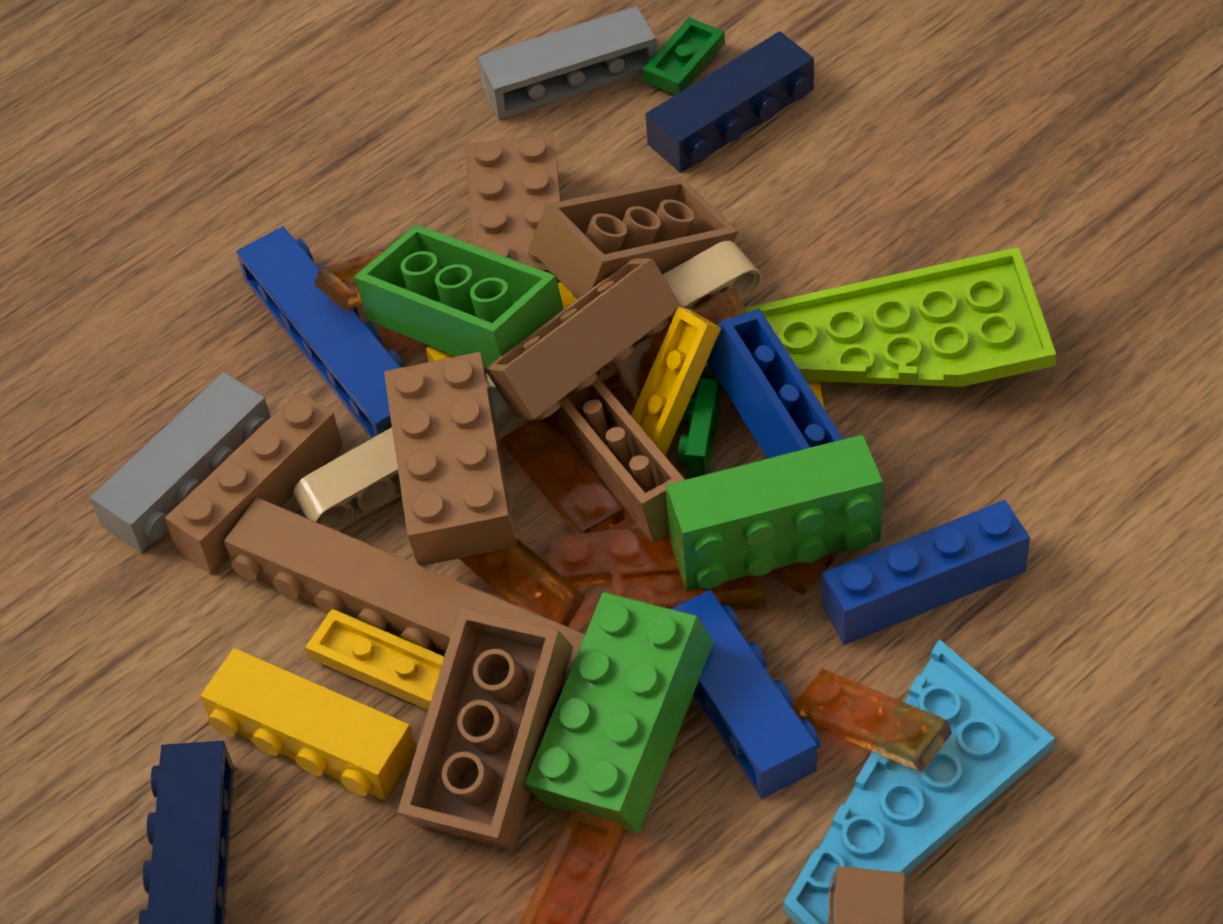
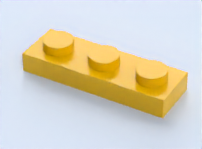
(674, 376)
(376, 658)

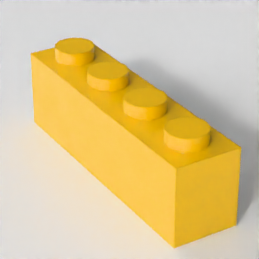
(308, 724)

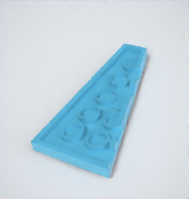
(907, 814)

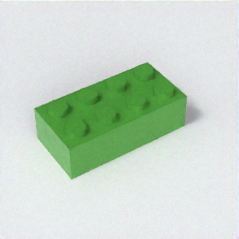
(456, 295)
(775, 513)
(620, 711)

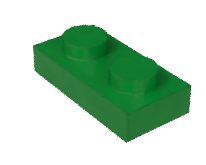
(683, 56)
(702, 416)

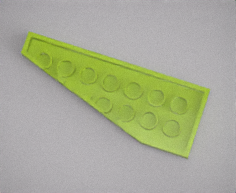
(919, 326)

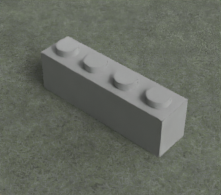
(566, 62)
(178, 461)

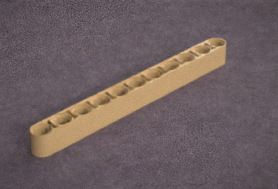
(369, 473)

